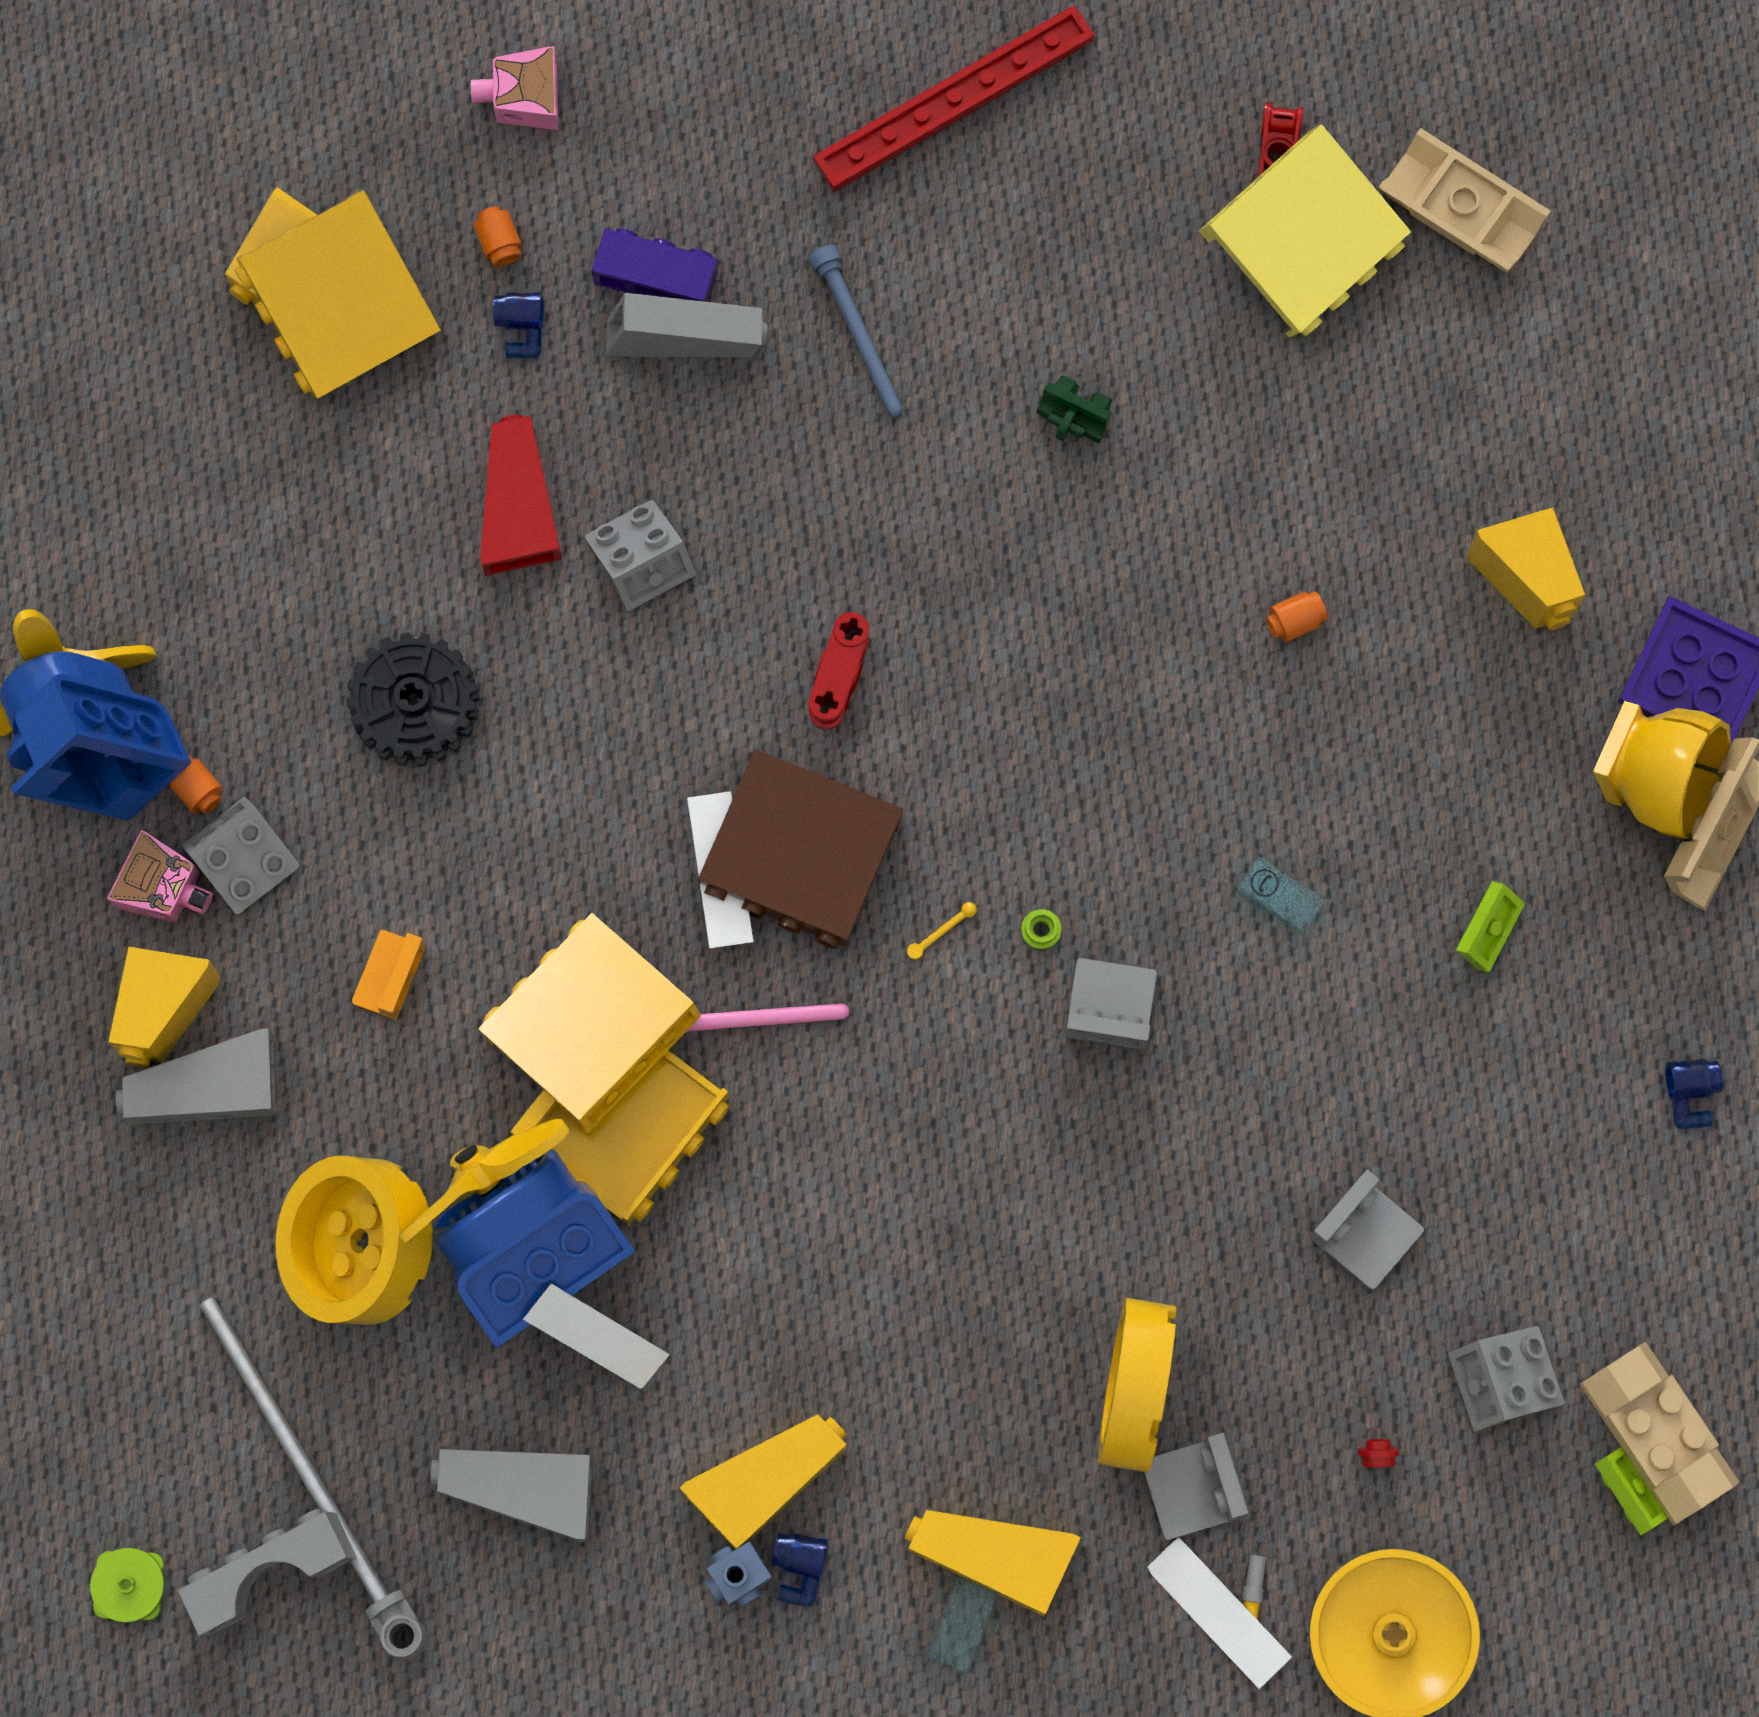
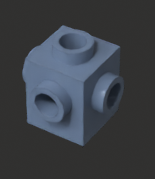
(754, 1576)

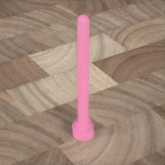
(771, 1017)

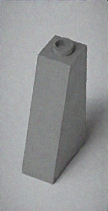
(683, 328)
(208, 1084)
(523, 1486)

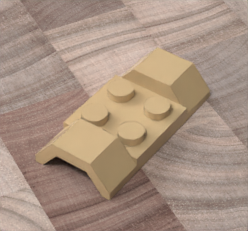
(1464, 202)
(1717, 834)
(1660, 1433)

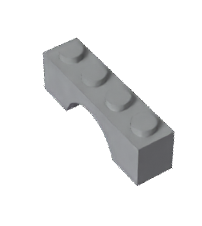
(221, 1596)

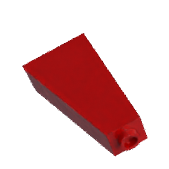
(517, 507)

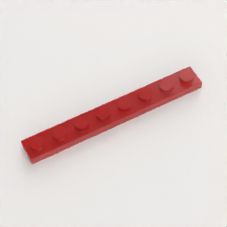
(953, 98)

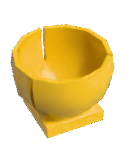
(1653, 766)

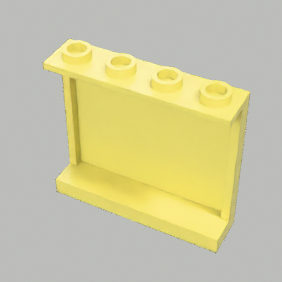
(1308, 230)

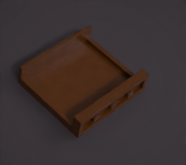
(800, 849)

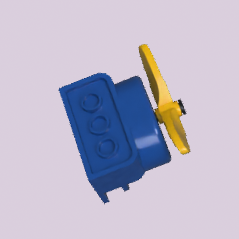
(83, 726)
(519, 1226)

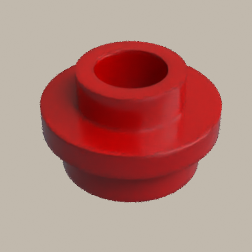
(1378, 1453)

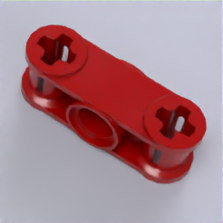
(1279, 132)
(839, 670)

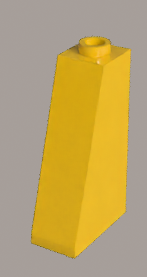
(762, 1481)
(999, 1556)

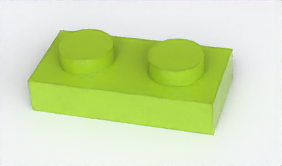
(1490, 926)
(1631, 1491)

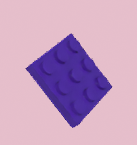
(1695, 665)

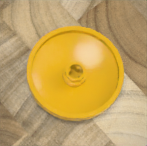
(1394, 1634)

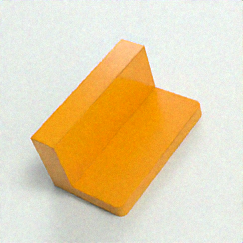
(389, 973)

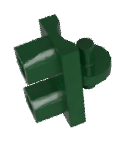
(1073, 412)

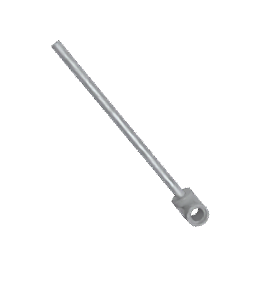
(388, 1610)

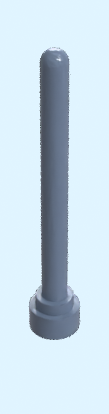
(827, 263)

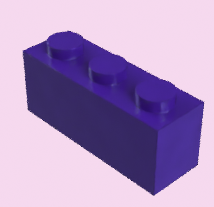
(653, 267)

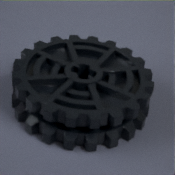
(443, 707)

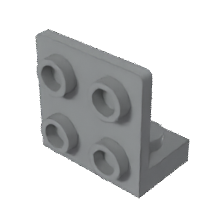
(641, 554)
(241, 855)
(1111, 1003)
(1367, 1232)
(1505, 1377)
(1195, 1488)

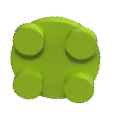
(128, 1585)

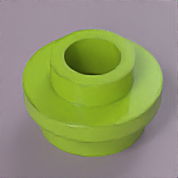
(1045, 917)

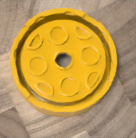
(320, 1233)
(1137, 1385)

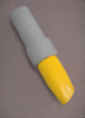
(1253, 1592)

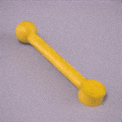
(915, 950)

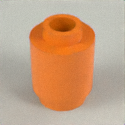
(498, 236)
(1296, 616)
(197, 788)

